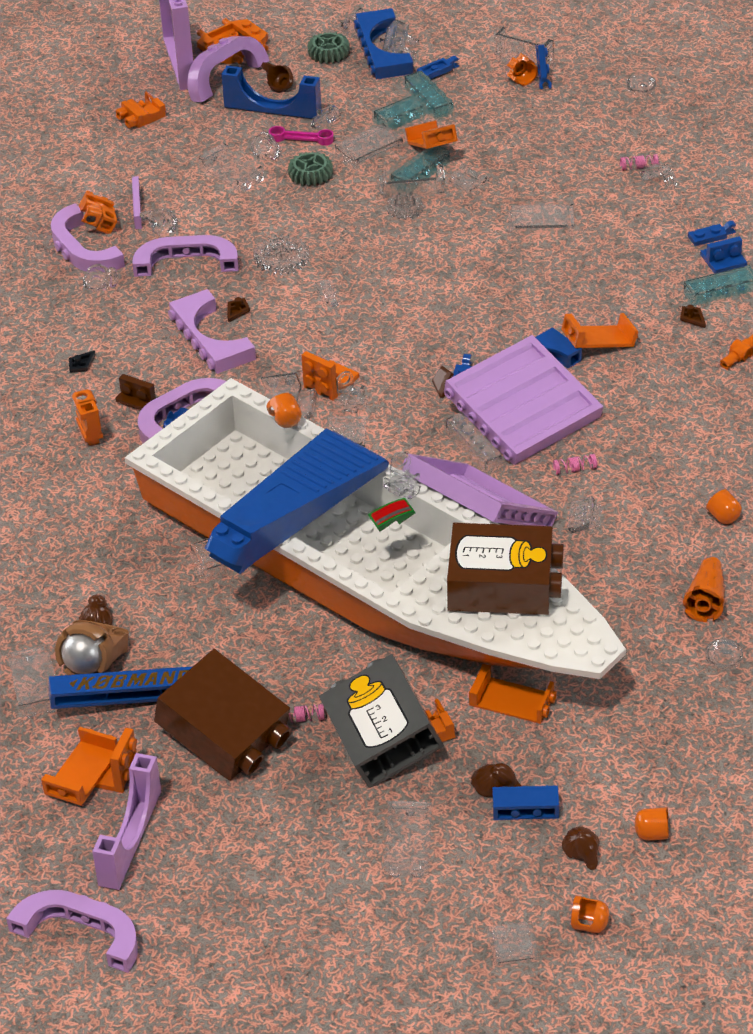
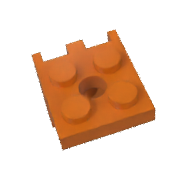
(322, 374)
(120, 760)

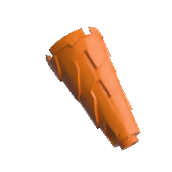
(706, 593)

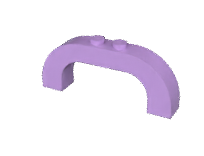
(199, 72)
(185, 246)
(72, 250)
(180, 397)
(81, 909)

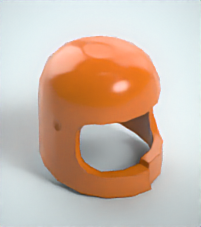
(286, 410)
(724, 507)
(652, 824)
(589, 910)

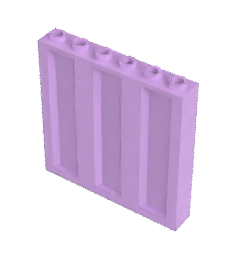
(177, 38)
(522, 399)
(481, 492)

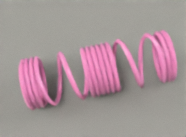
(639, 161)
(574, 463)
(300, 713)

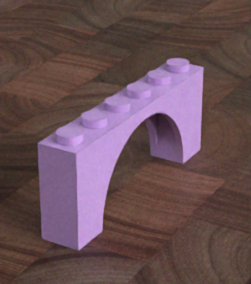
(218, 353)
(112, 854)

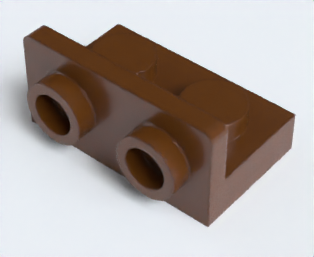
(135, 392)

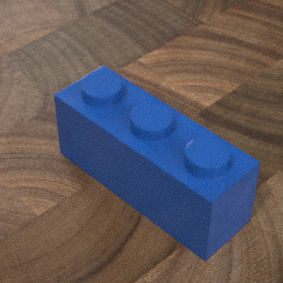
(525, 802)

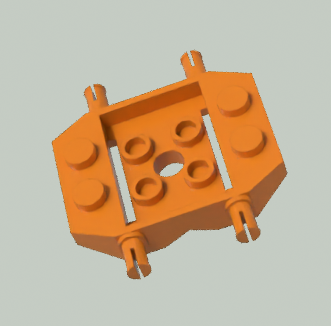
(230, 29)

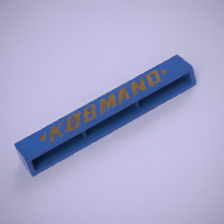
(111, 687)

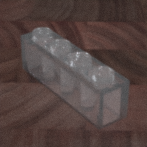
(473, 444)

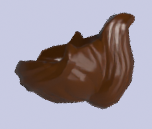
(278, 76)
(97, 610)
(493, 776)
(582, 844)

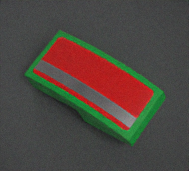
(389, 513)

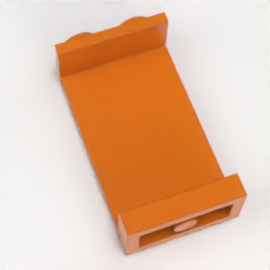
(429, 135)
(619, 335)
(510, 697)
(82, 768)

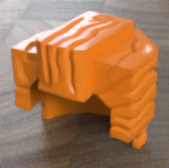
(522, 70)

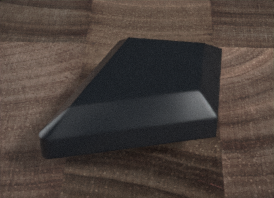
(81, 362)

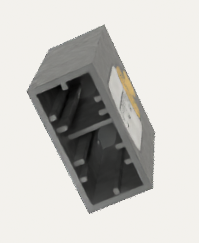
(380, 721)

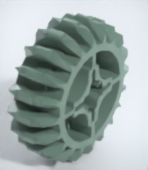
(328, 47)
(310, 169)

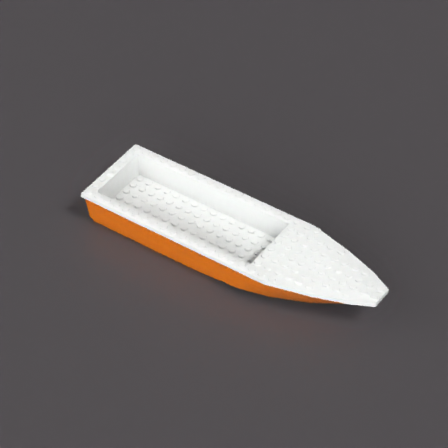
(377, 579)

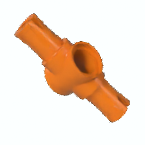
(738, 351)

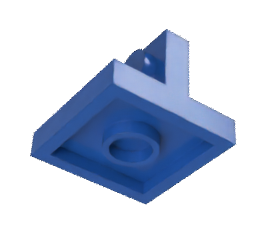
(724, 255)

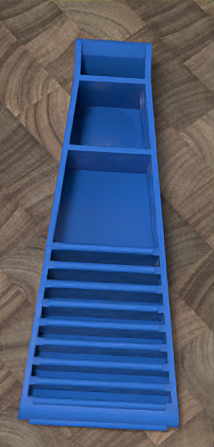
(292, 498)

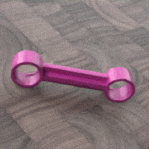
(280, 134)

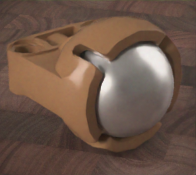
(90, 647)

